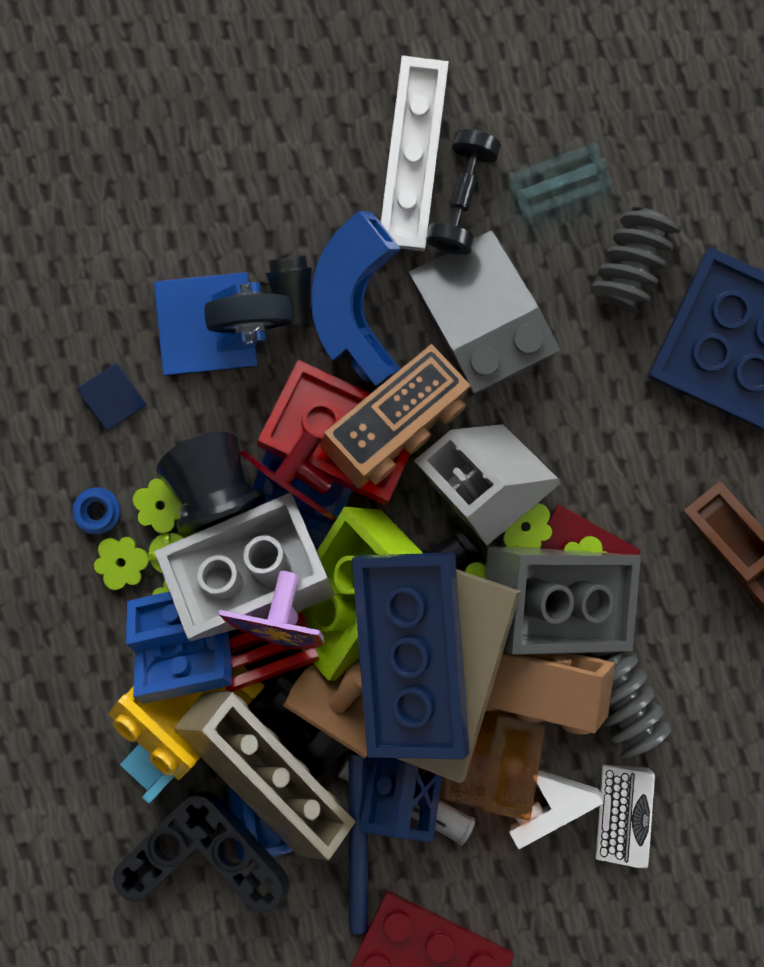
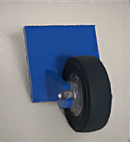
(215, 322)

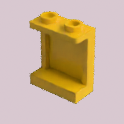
(154, 725)

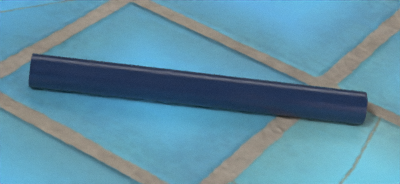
(357, 846)

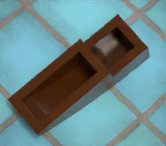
(732, 536)

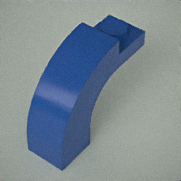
(339, 294)

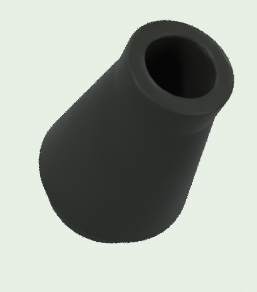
(292, 279)

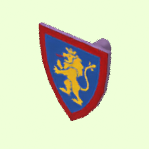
(281, 621)

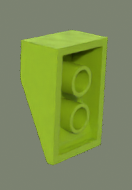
(352, 534)

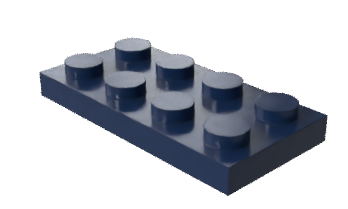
(411, 656)

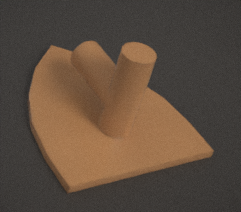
(332, 705)

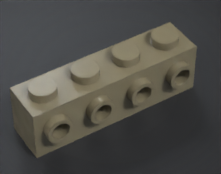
(265, 774)

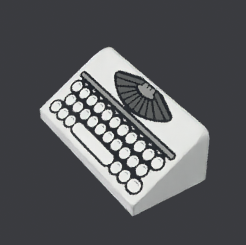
(625, 815)

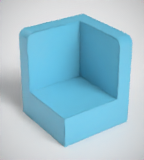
(142, 769)

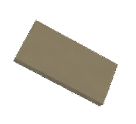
(485, 623)

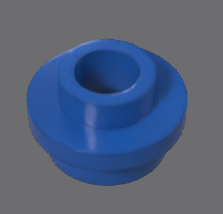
(82, 515)

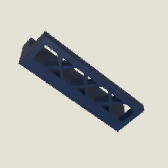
(391, 794)

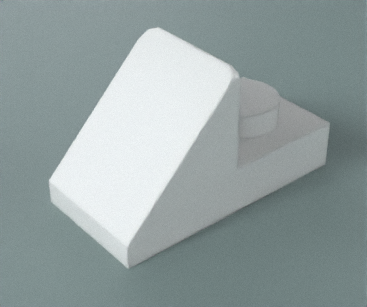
(566, 802)

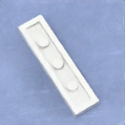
(414, 150)

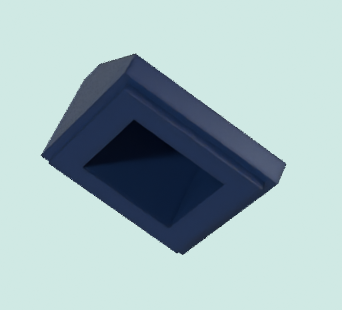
(112, 396)

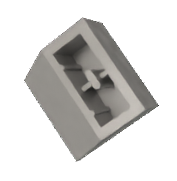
(486, 477)

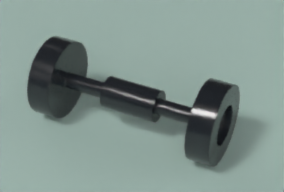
(476, 147)

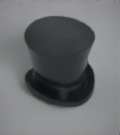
(207, 481)

